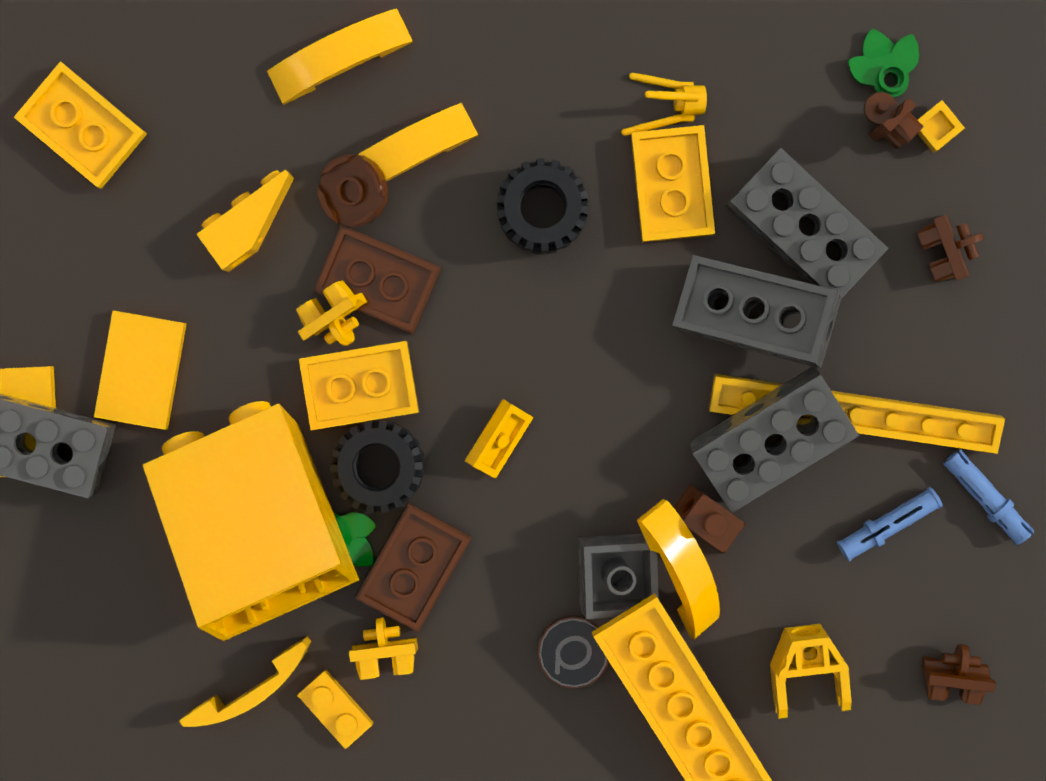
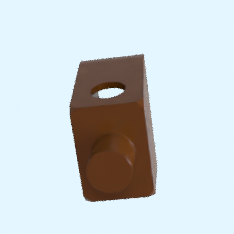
(708, 519)

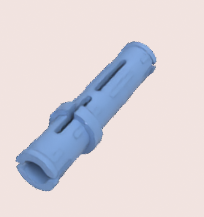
(925, 504)
(998, 508)

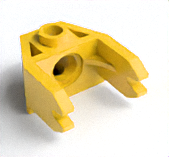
(807, 652)

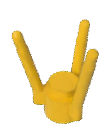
(687, 98)

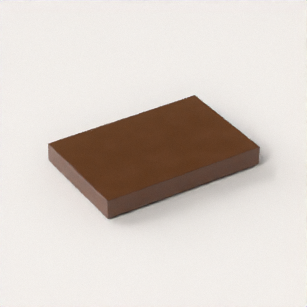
(389, 278)
(413, 567)

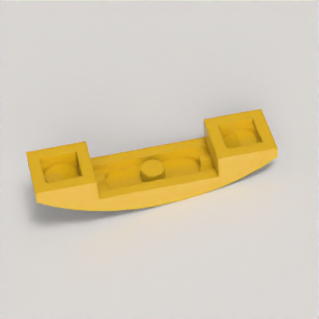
(338, 54)
(422, 141)
(686, 565)
(213, 709)

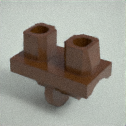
(894, 121)
(953, 264)
(960, 672)

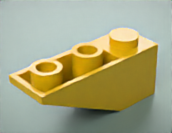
(243, 228)

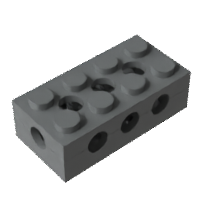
(829, 218)
(746, 288)
(52, 427)
(776, 462)

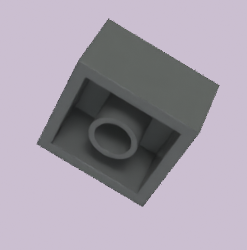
(615, 574)

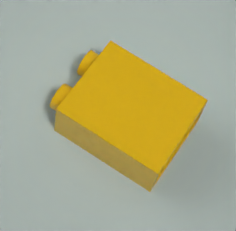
(248, 520)

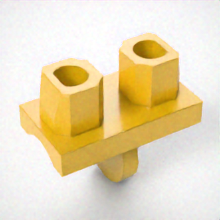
(317, 320)
(400, 651)

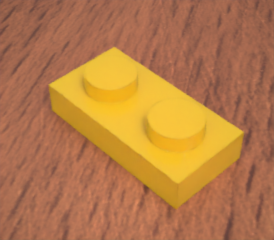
(499, 439)
(335, 709)

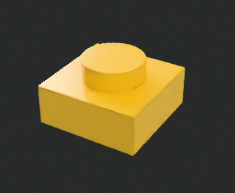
(939, 126)

